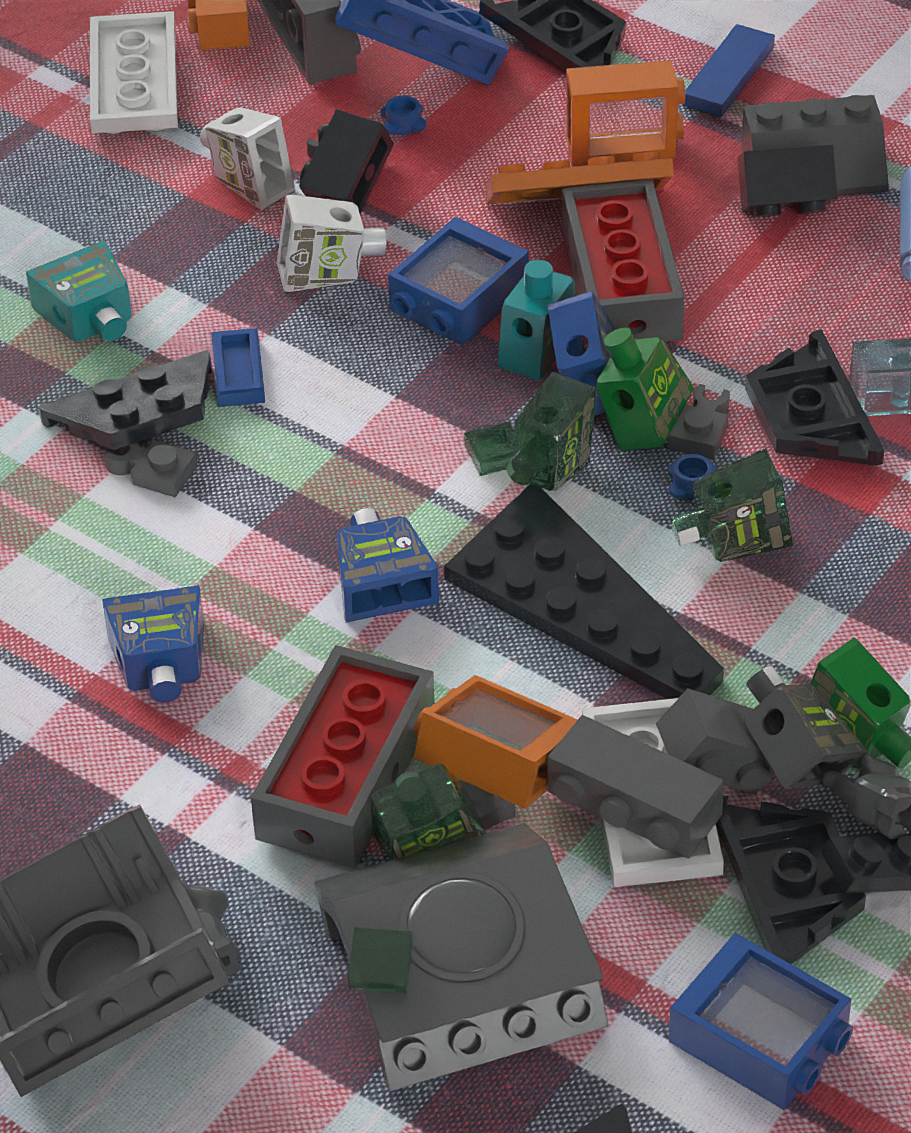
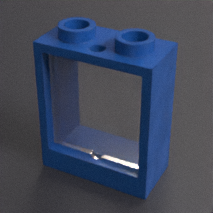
(455, 283)
(761, 1021)

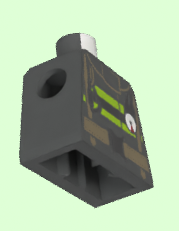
(799, 731)

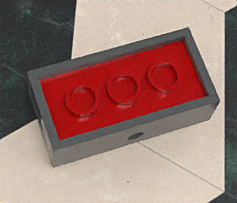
(624, 256)
(338, 752)

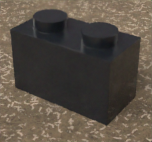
(346, 159)
(787, 179)

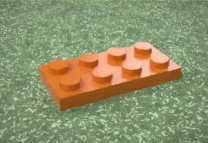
(518, 185)

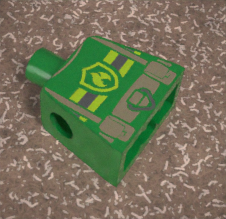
(641, 390)
(866, 701)

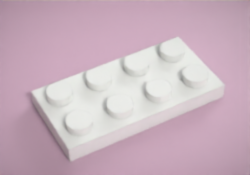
(133, 73)
(631, 856)

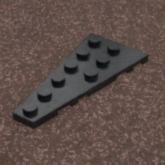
(567, 586)

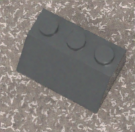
(847, 123)

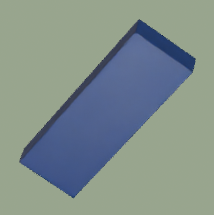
(728, 70)

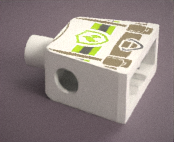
(250, 155)
(323, 243)

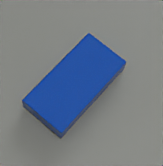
(238, 367)

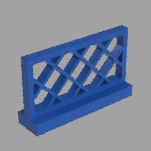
(429, 30)

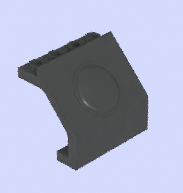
(96, 949)
(491, 958)

